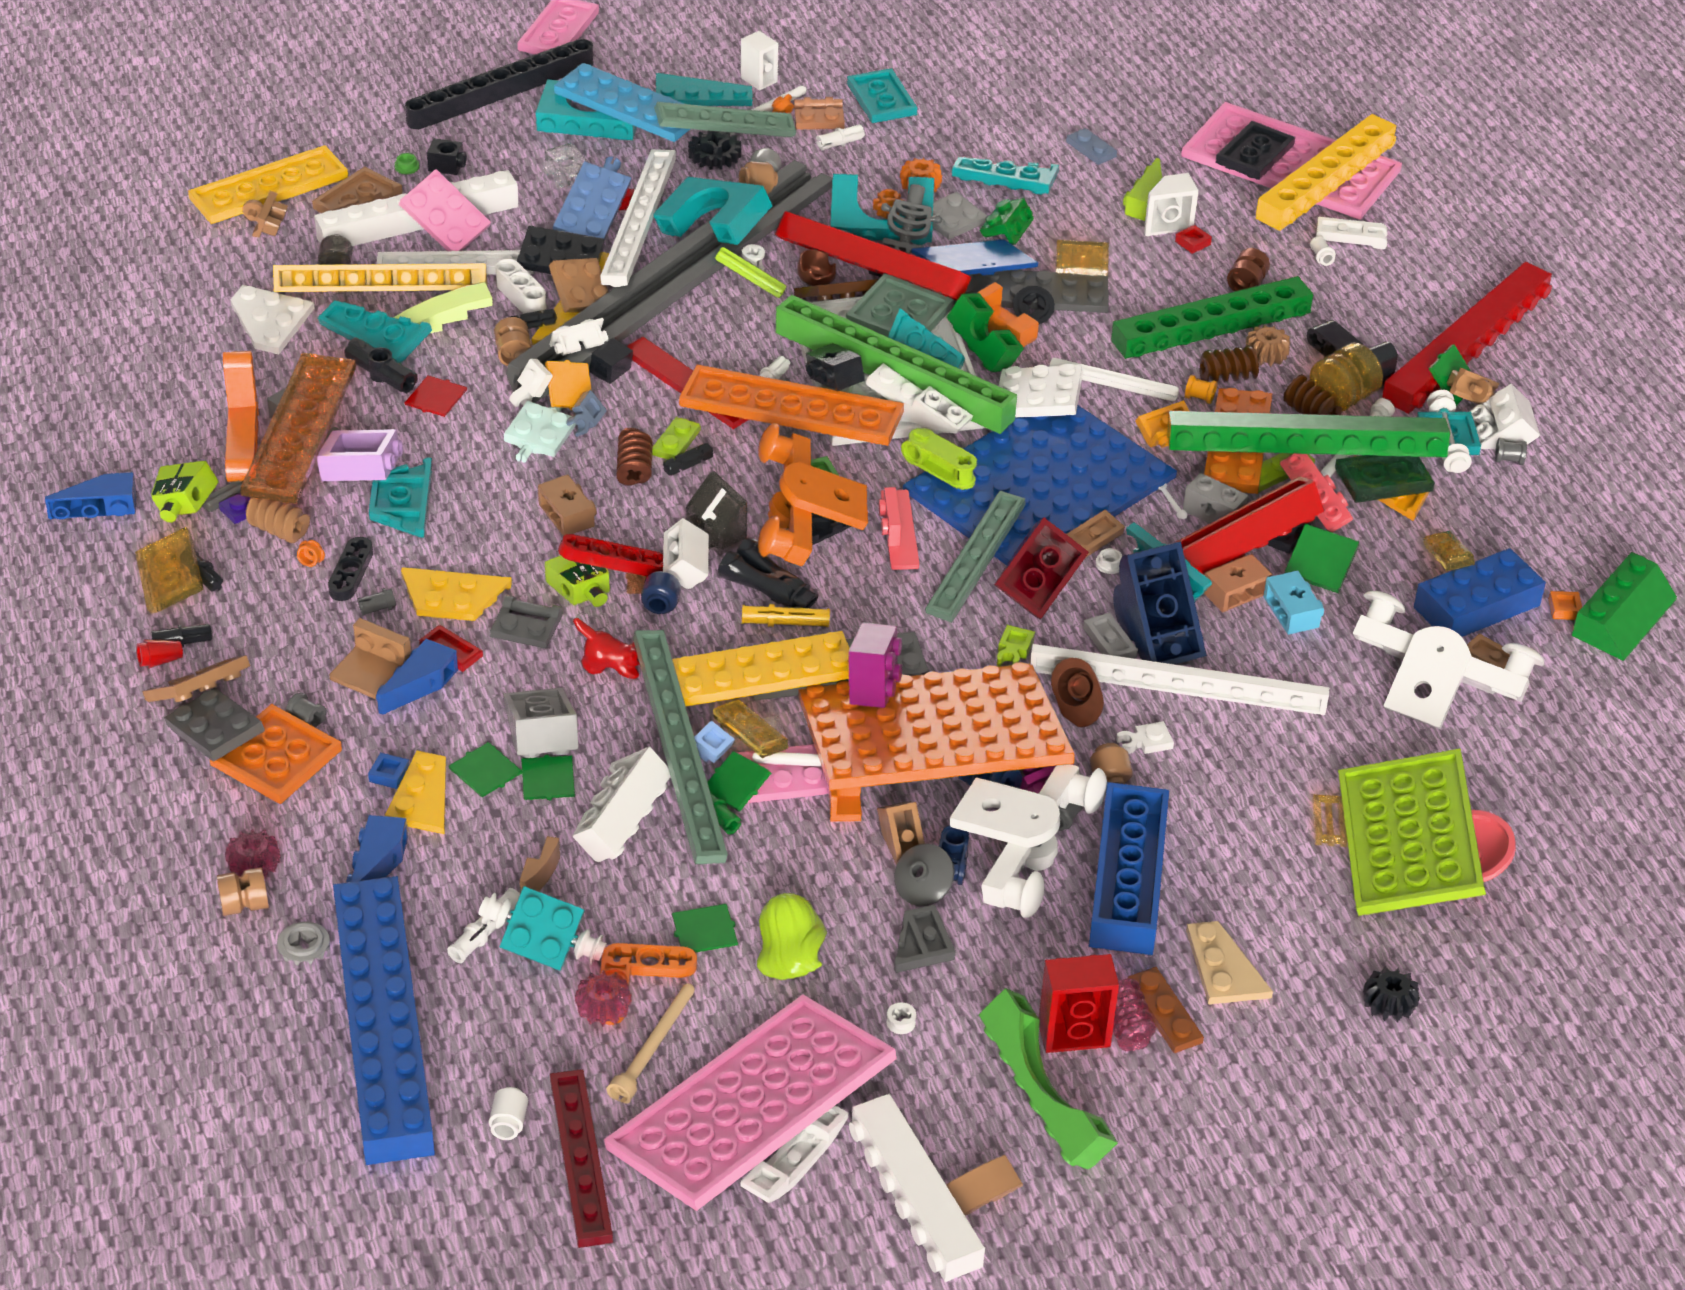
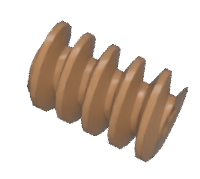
(278, 519)

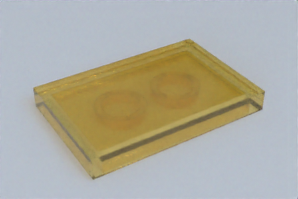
(169, 570)

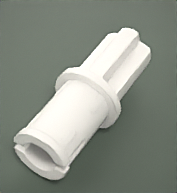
(840, 137)
(776, 369)

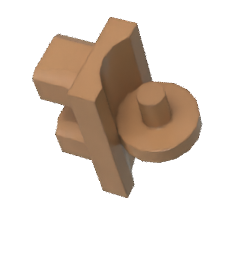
(268, 215)
(1471, 386)

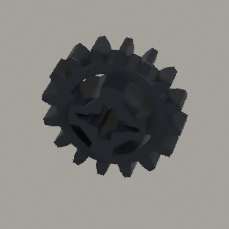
(714, 149)

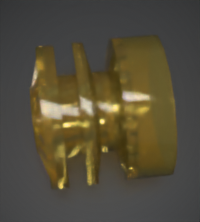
(1349, 374)

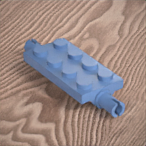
(593, 200)

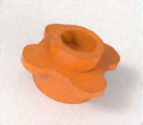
(782, 104)

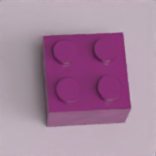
(874, 665)

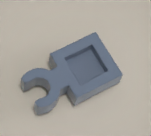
(588, 412)

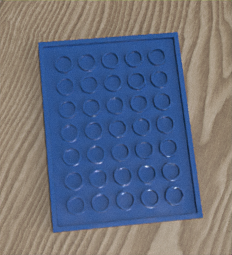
(1061, 467)

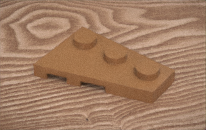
(357, 189)
(205, 679)

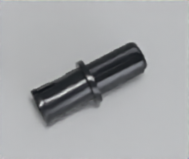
(209, 576)
(185, 635)

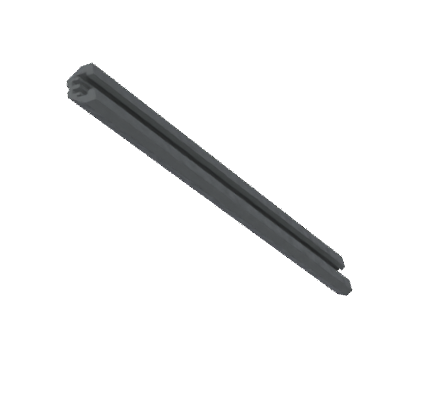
(675, 273)

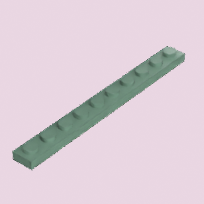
(680, 748)

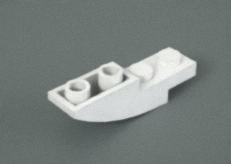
(921, 407)

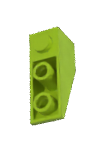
(1137, 198)

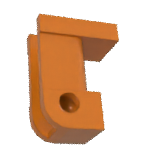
(1022, 327)

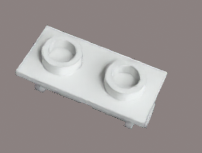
(567, 339)

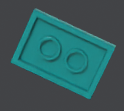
(882, 95)

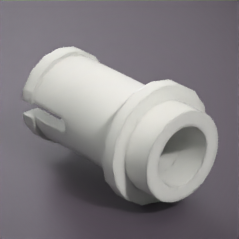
(1324, 254)

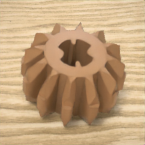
(1269, 344)

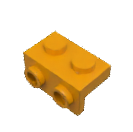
(1155, 424)

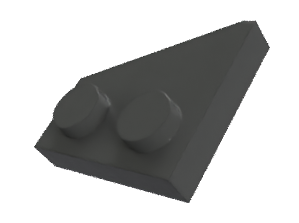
(923, 940)

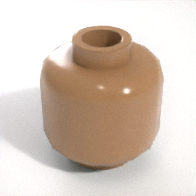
(759, 174)
(1113, 761)

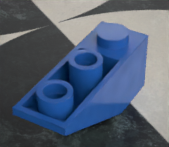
(99, 496)
(421, 674)
(381, 848)

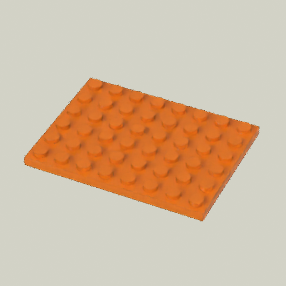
(936, 728)

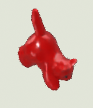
(606, 651)

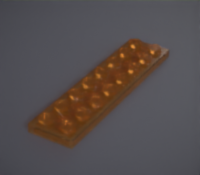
(298, 428)

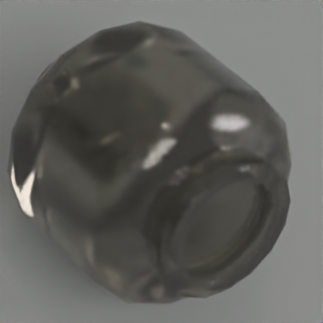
(335, 251)

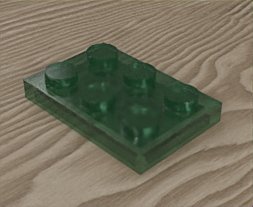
(1383, 476)

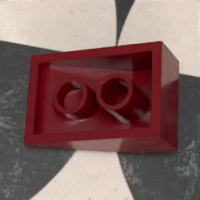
(1041, 567)

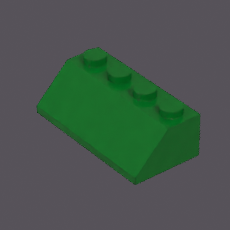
(1625, 607)

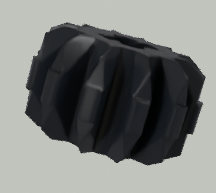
(1391, 994)

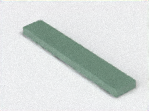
(724, 119)
(975, 556)

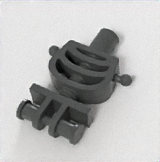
(912, 210)

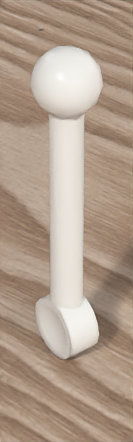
(1181, 513)

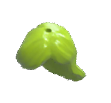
(790, 937)

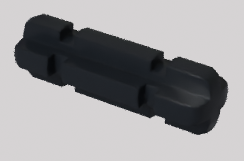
(537, 318)
(688, 459)

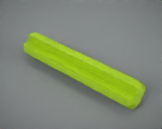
(750, 272)

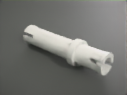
(463, 946)

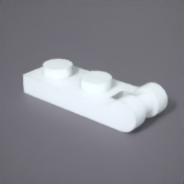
(1352, 232)

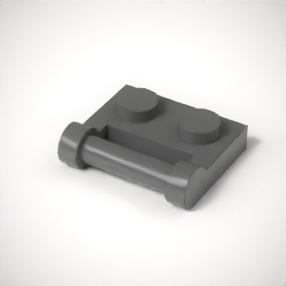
(523, 628)

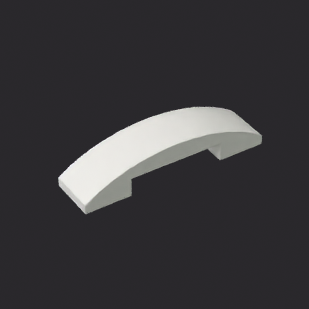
(793, 1159)

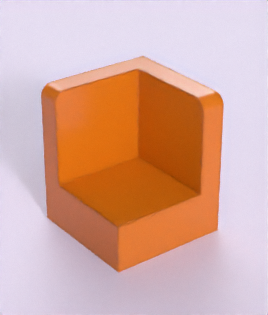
(845, 804)

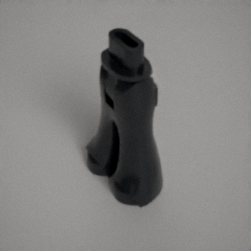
(763, 574)

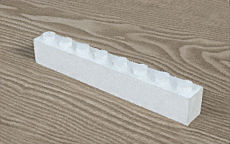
(387, 218)

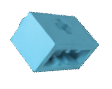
(1293, 602)

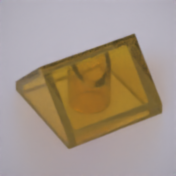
(1081, 257)

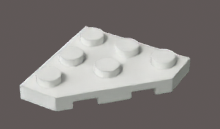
(270, 316)

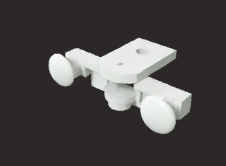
(1438, 659)
(1029, 827)

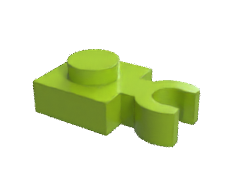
(1014, 644)

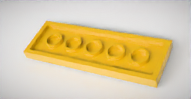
(286, 177)
(763, 668)

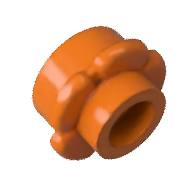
(305, 555)

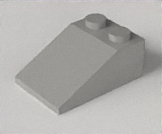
(541, 722)

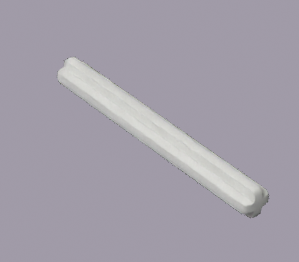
(1124, 381)

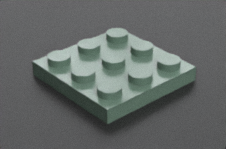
(889, 294)

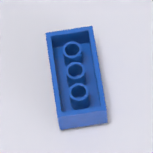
(1480, 593)

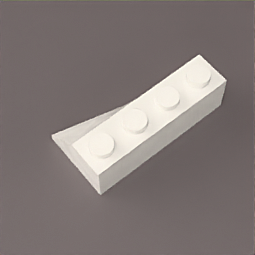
(622, 803)

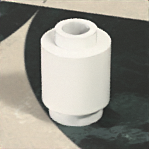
(508, 1113)

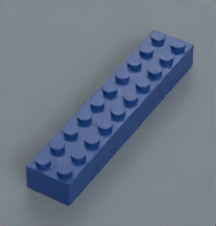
(383, 1022)

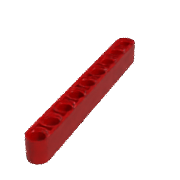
(872, 255)

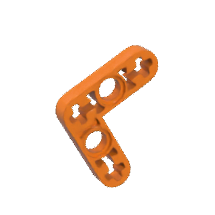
(641, 951)

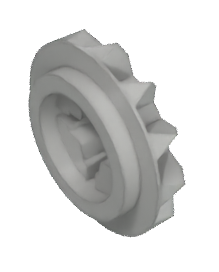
(314, 935)

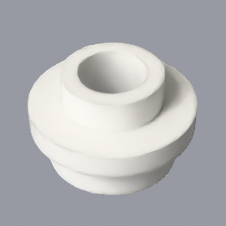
(1108, 561)

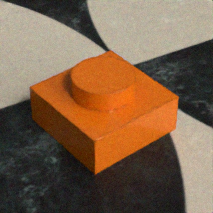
(1564, 604)

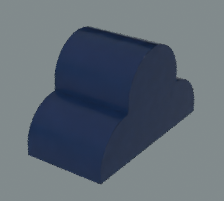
(1158, 605)

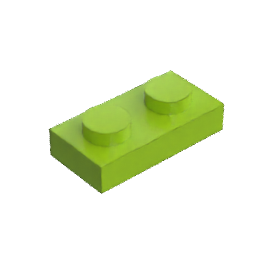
(676, 438)

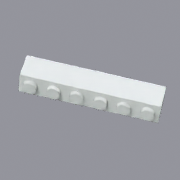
(917, 1188)

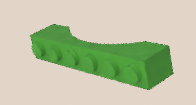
(1015, 1029)

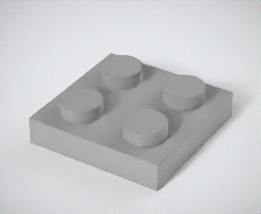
(957, 215)

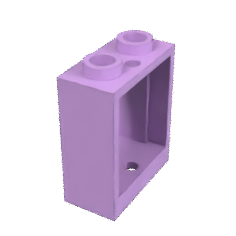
(359, 455)

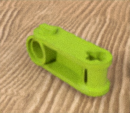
(940, 458)

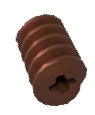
(634, 457)

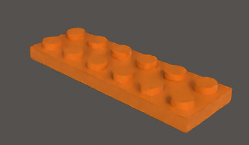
(1238, 469)

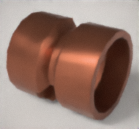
(1248, 269)

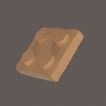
(577, 283)

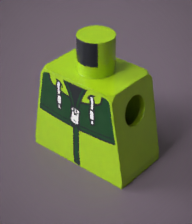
(182, 488)
(578, 581)

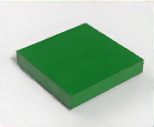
(1322, 557)

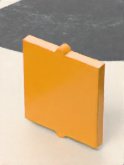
(568, 382)

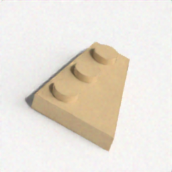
(1223, 966)

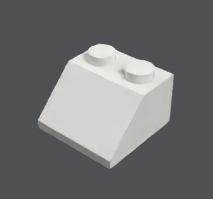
(1171, 205)

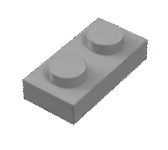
(1109, 636)

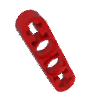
(612, 556)

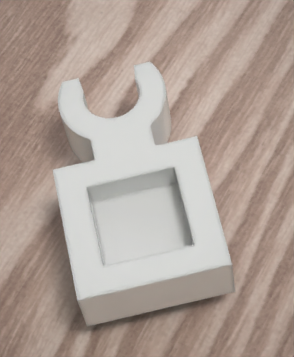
(1149, 737)

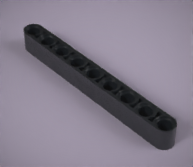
(497, 84)

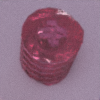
(1132, 1020)

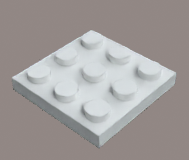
(1044, 389)

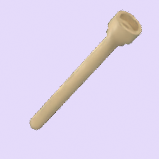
(626, 1083)

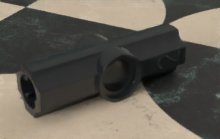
(381, 365)

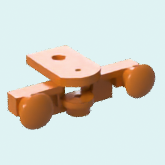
(802, 493)

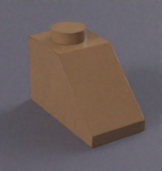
(900, 827)

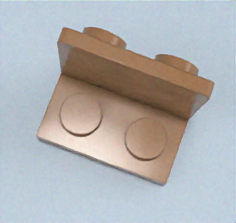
(372, 659)

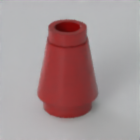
(158, 652)

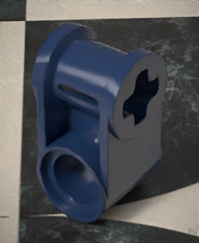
(956, 844)

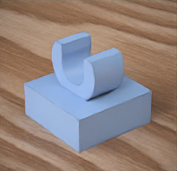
(713, 742)

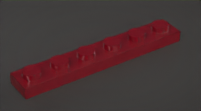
(581, 1159)

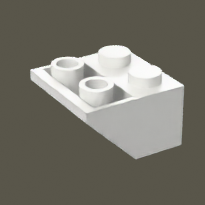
(1506, 417)

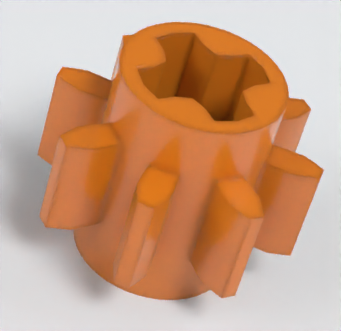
(885, 196)

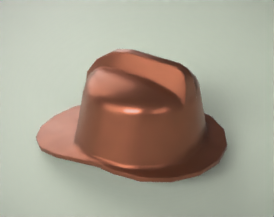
(1078, 680)

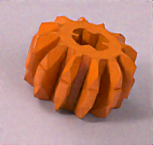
(921, 168)

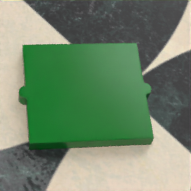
(1444, 365)
(485, 769)
(548, 777)
(737, 780)
(705, 928)

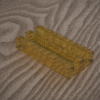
(1329, 838)

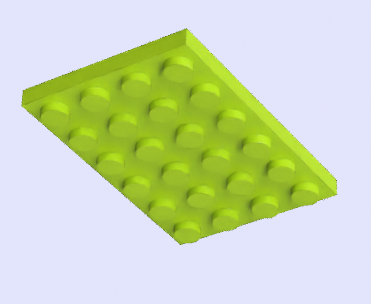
(1410, 832)

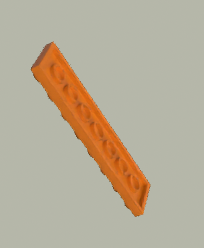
(792, 404)

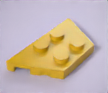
(452, 593)

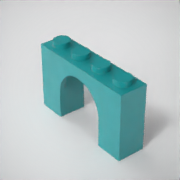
(557, 116)
(740, 206)
(849, 217)

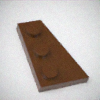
(825, 292)

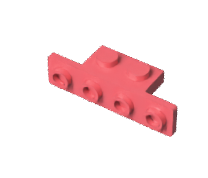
(1334, 504)
(898, 528)

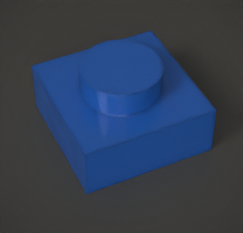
(388, 770)

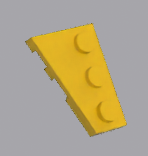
(422, 793)

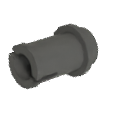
(377, 601)
(1067, 815)

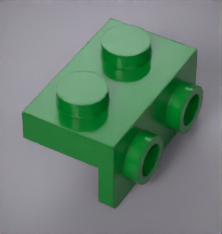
(1009, 219)

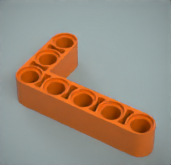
(242, 414)

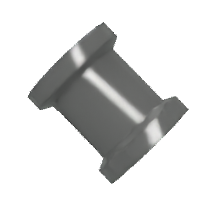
(1511, 451)
(306, 710)

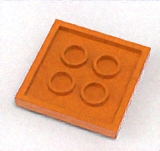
(281, 756)

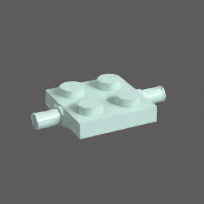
(538, 430)

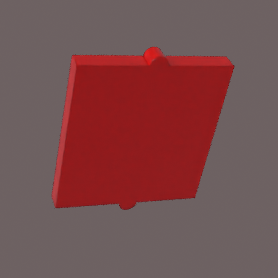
(436, 395)

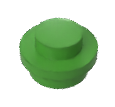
(406, 163)

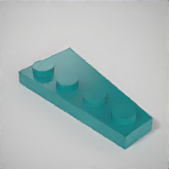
(703, 91)
(1006, 173)
(375, 328)

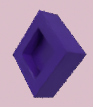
(235, 507)

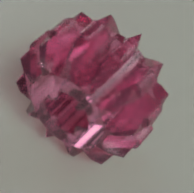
(252, 852)
(603, 998)

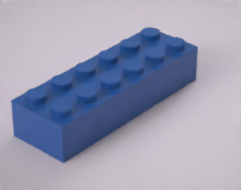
(1129, 869)

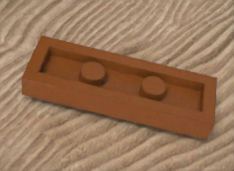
(1167, 1011)

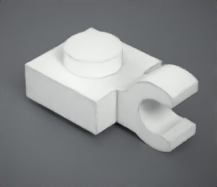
(533, 381)

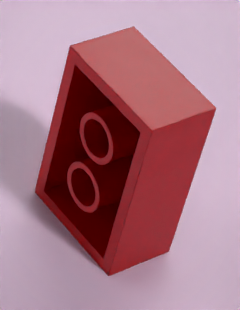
(1078, 1003)

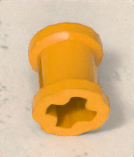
(1200, 389)

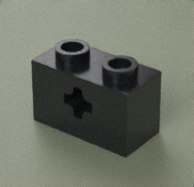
(834, 367)

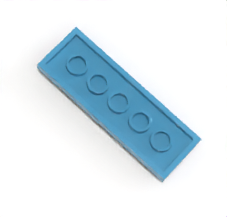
(617, 99)

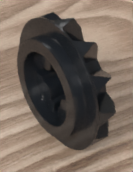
(1027, 296)

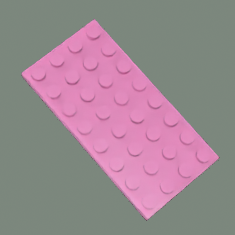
(1350, 198)
(749, 1101)

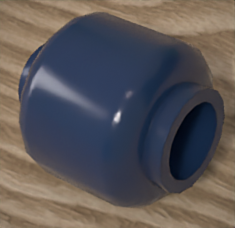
(660, 592)

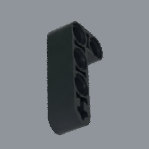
(1332, 336)

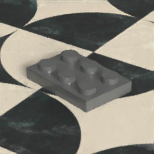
(214, 724)

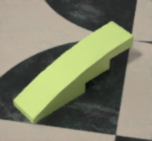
(449, 306)

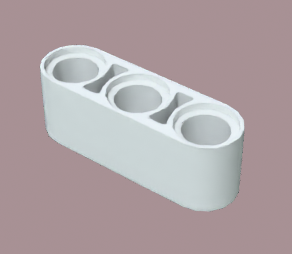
(520, 286)

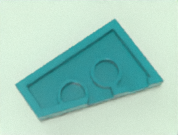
(916, 336)

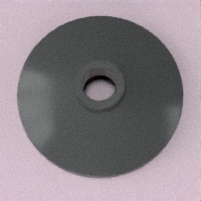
(934, 881)

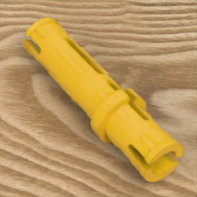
(785, 616)

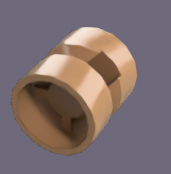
(511, 339)
(242, 891)

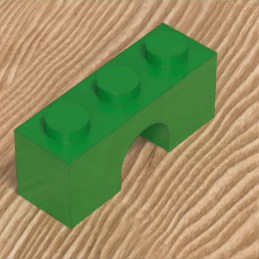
(970, 320)

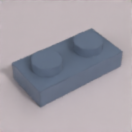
(1091, 146)

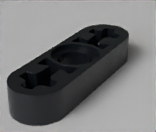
(349, 559)

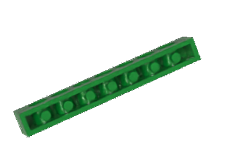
(1211, 317)

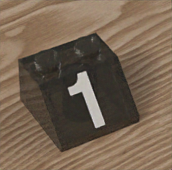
(720, 513)

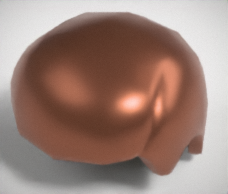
(815, 268)

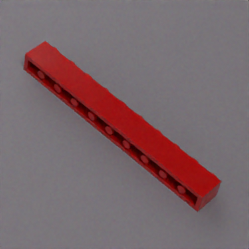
(1470, 334)

